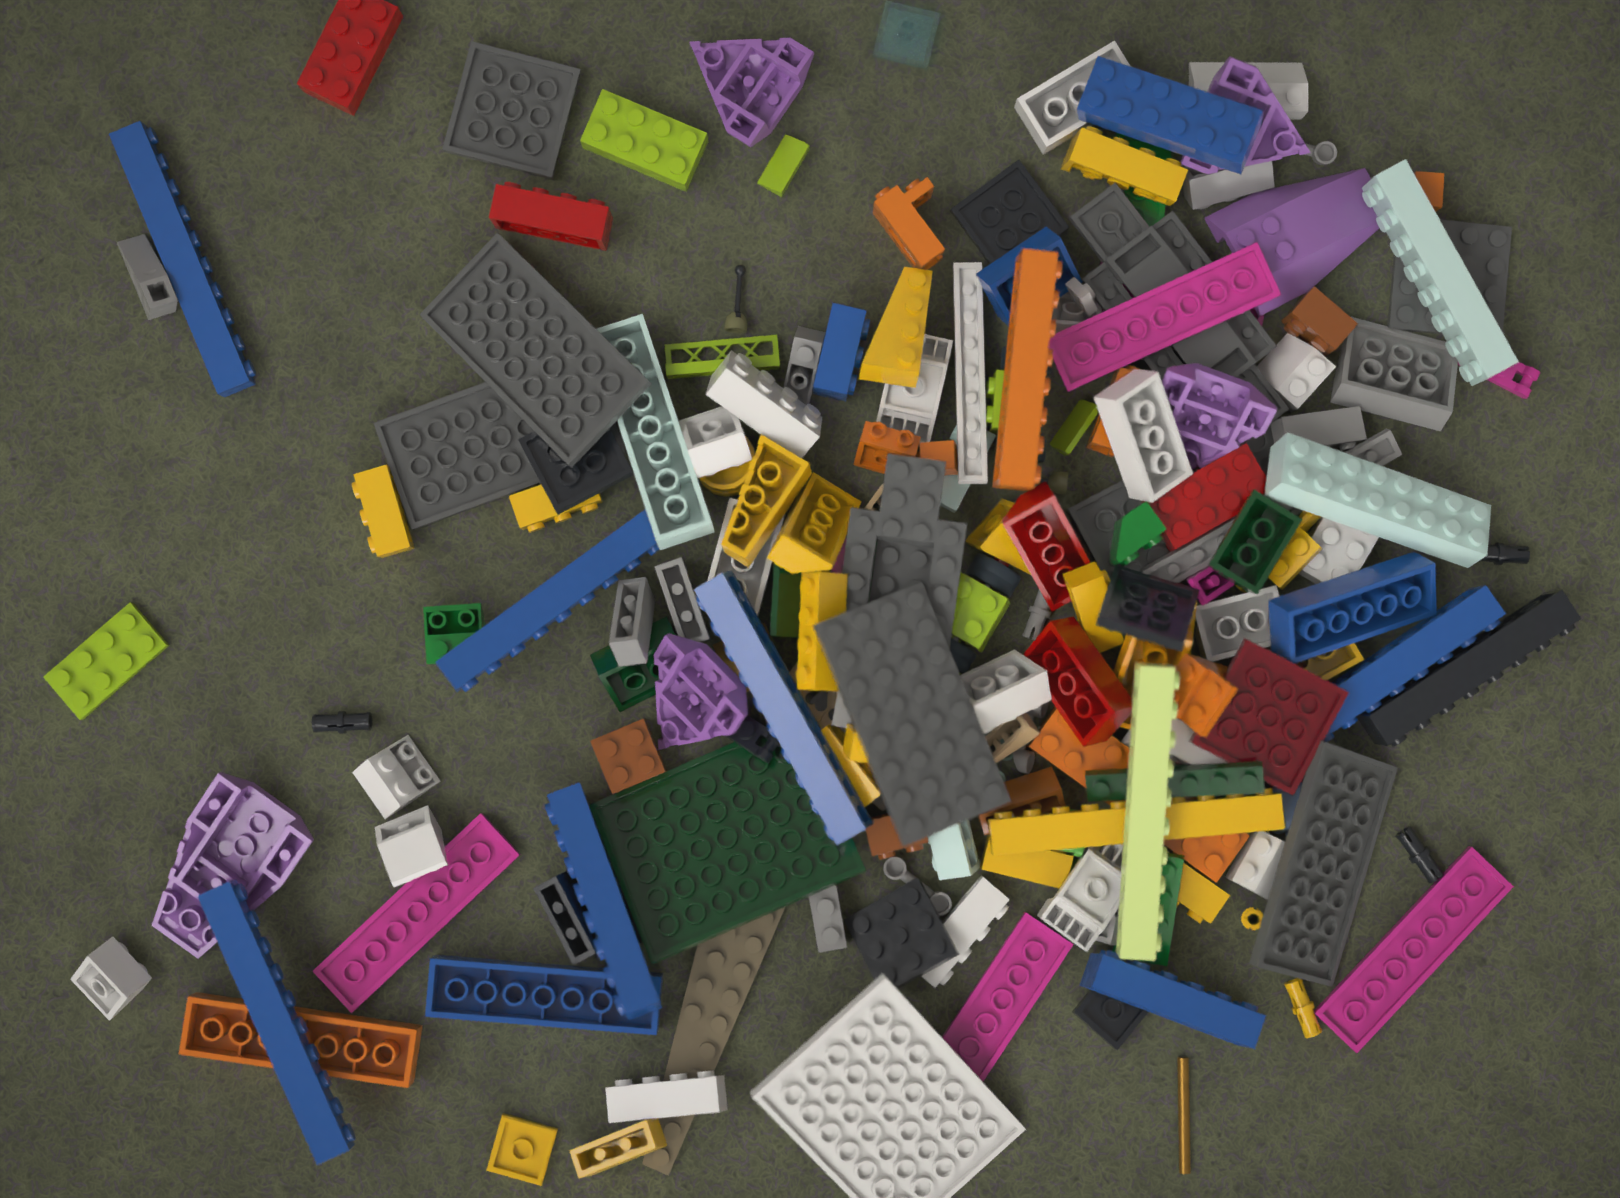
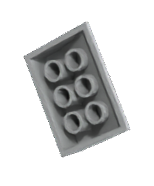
(1396, 375)

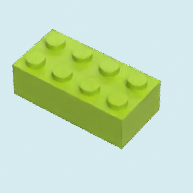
(644, 140)

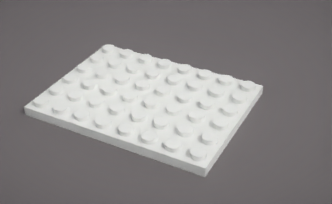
(887, 1102)

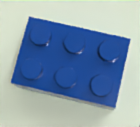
(998, 276)
(841, 352)

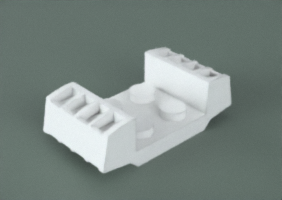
(917, 407)
(1087, 896)

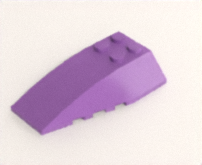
(1300, 229)
(229, 836)

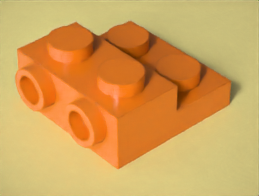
(878, 441)

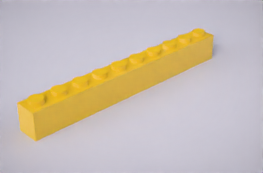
(1106, 825)

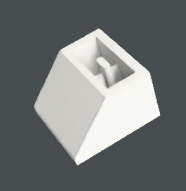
(396, 776)
(411, 845)

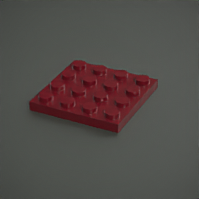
(1273, 716)

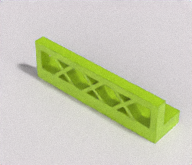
(707, 368)

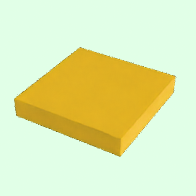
(522, 1149)

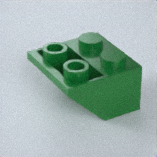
(1132, 531)
(449, 626)

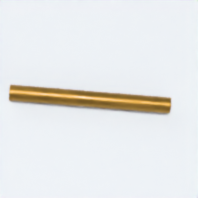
(1184, 1115)

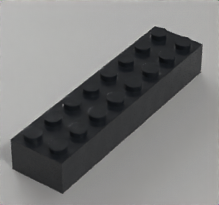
(1471, 666)

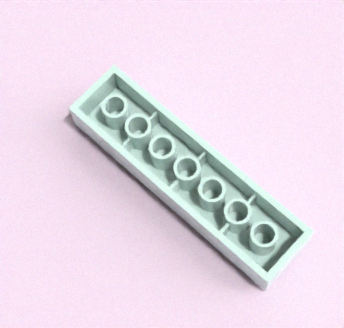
(1438, 273)
(657, 444)
(1378, 500)

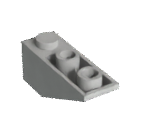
(148, 277)
(804, 362)

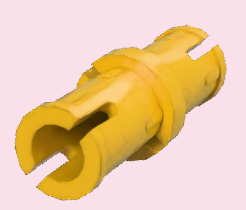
(1244, 918)
(1303, 1007)

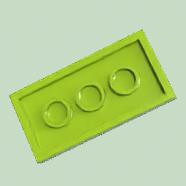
(106, 661)

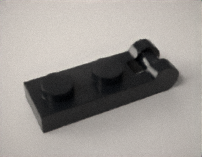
(750, 734)

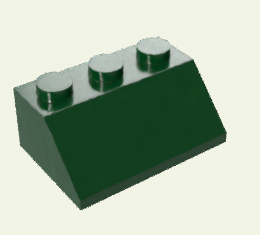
(1254, 542)
(785, 604)
(635, 682)

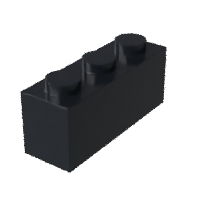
(567, 916)

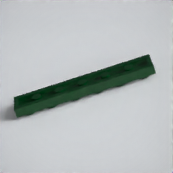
(1185, 782)

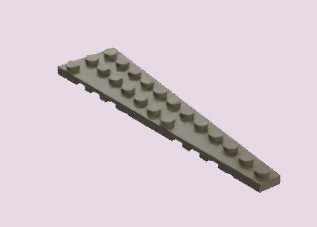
(712, 1002)

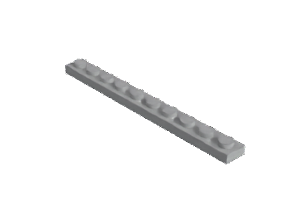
(1197, 553)

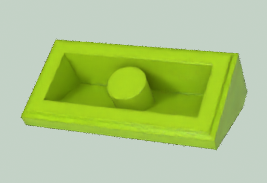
(783, 165)
(1074, 427)

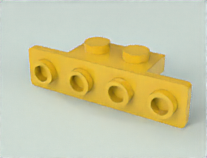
(1297, 553)

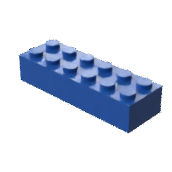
(1169, 115)
(1352, 607)
(1175, 1001)

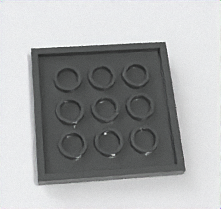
(512, 110)
(1486, 257)

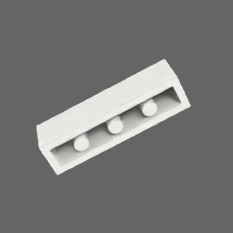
(969, 922)
(666, 1098)

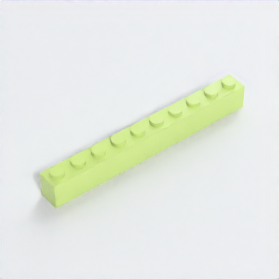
(1145, 811)

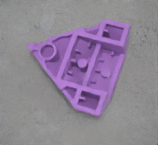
(753, 82)
(1277, 134)
(1214, 411)
(695, 693)

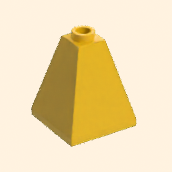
(993, 538)

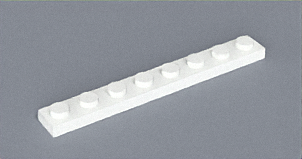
(969, 374)

